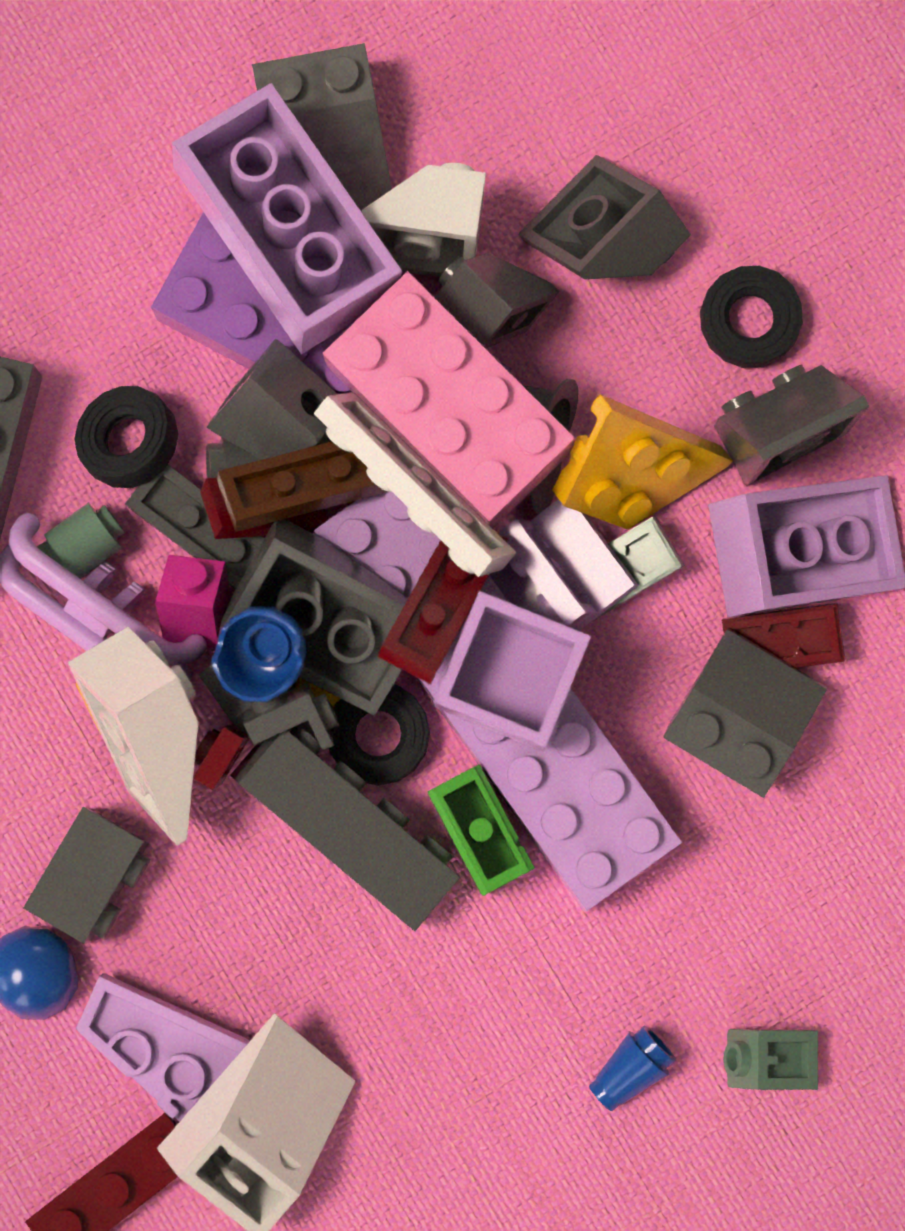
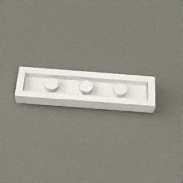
(401, 471)

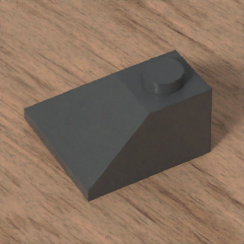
(607, 225)

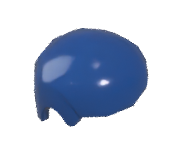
(259, 654)
(36, 973)

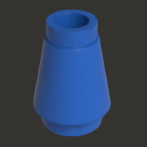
(632, 1068)

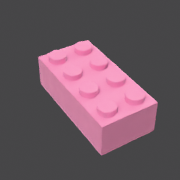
(449, 399)

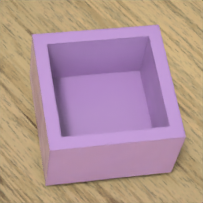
(511, 671)

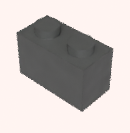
(88, 876)

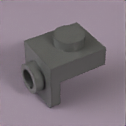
(289, 710)

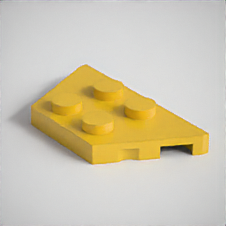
(634, 465)

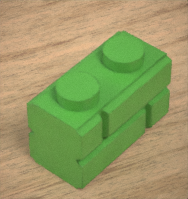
(480, 830)

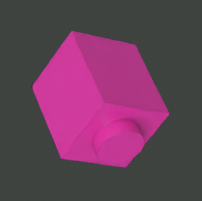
(192, 598)

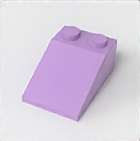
(807, 545)

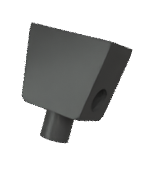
(274, 406)

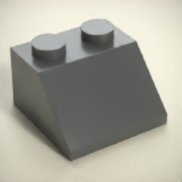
(745, 712)

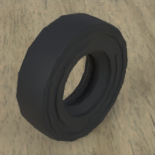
(774, 291)
(105, 414)
(399, 762)

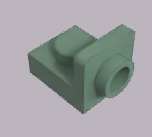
(772, 1059)

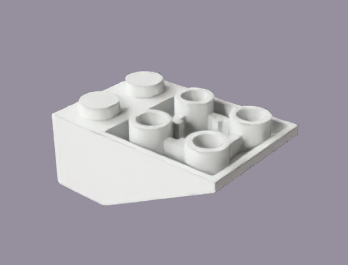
(260, 1127)

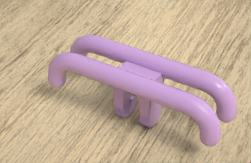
(87, 614)

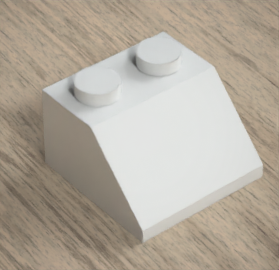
(431, 218)

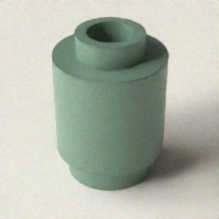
(83, 540)

